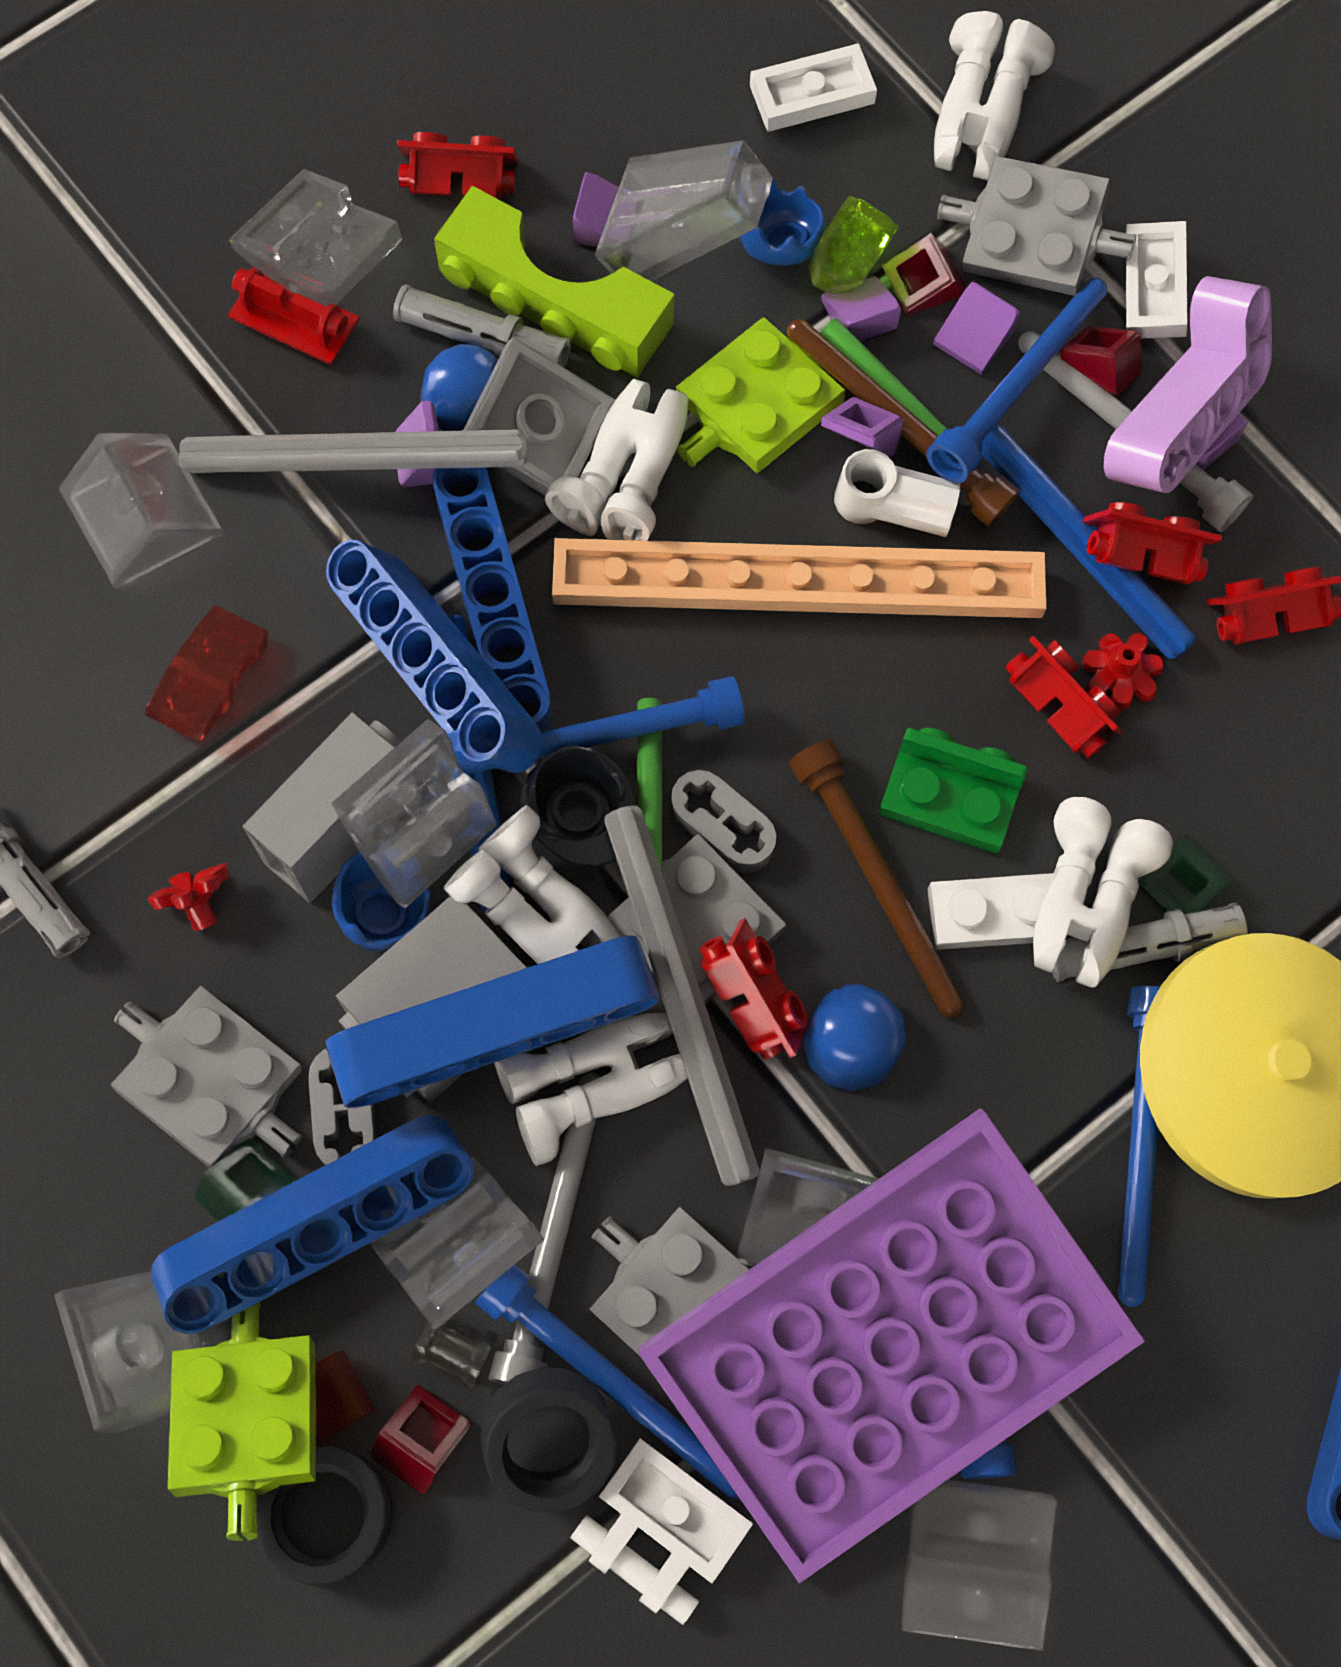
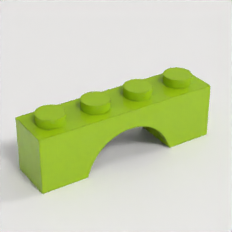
(612, 318)

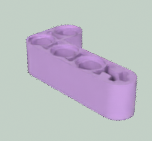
(1201, 391)

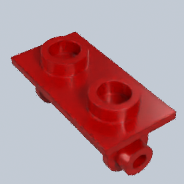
(436, 160)
(290, 316)
(1173, 542)
(1252, 608)
(1083, 713)
(771, 1014)

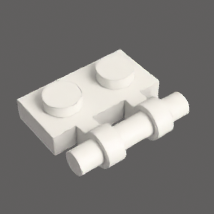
(677, 1514)

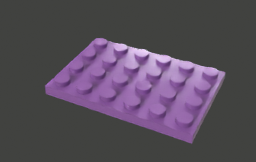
(890, 1345)

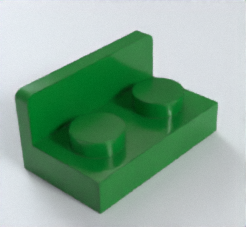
(953, 789)

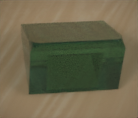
(1187, 878)
(240, 1180)

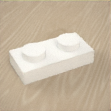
(813, 87)
(1157, 280)
(986, 910)

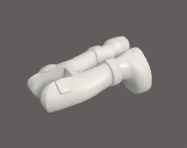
(991, 126)
(624, 432)
(1135, 851)
(571, 912)
(618, 1091)

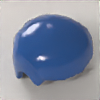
(787, 228)
(456, 382)
(367, 909)
(854, 1037)

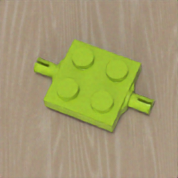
(757, 398)
(243, 1419)

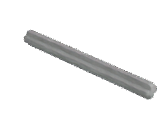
(354, 451)
(681, 996)

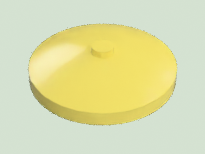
(1250, 1065)

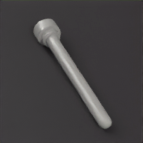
(1218, 498)
(523, 1351)

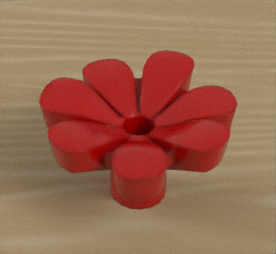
(1123, 669)
(192, 895)

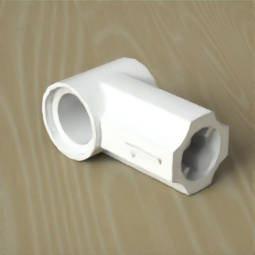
(902, 494)

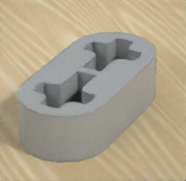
(732, 810)
(326, 1112)

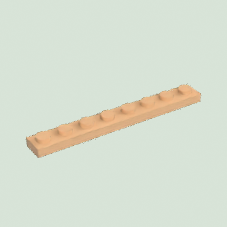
(799, 578)

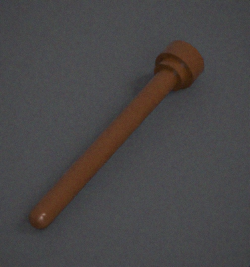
(986, 493)
(822, 772)

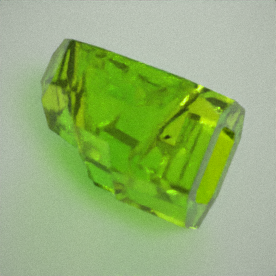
(851, 247)

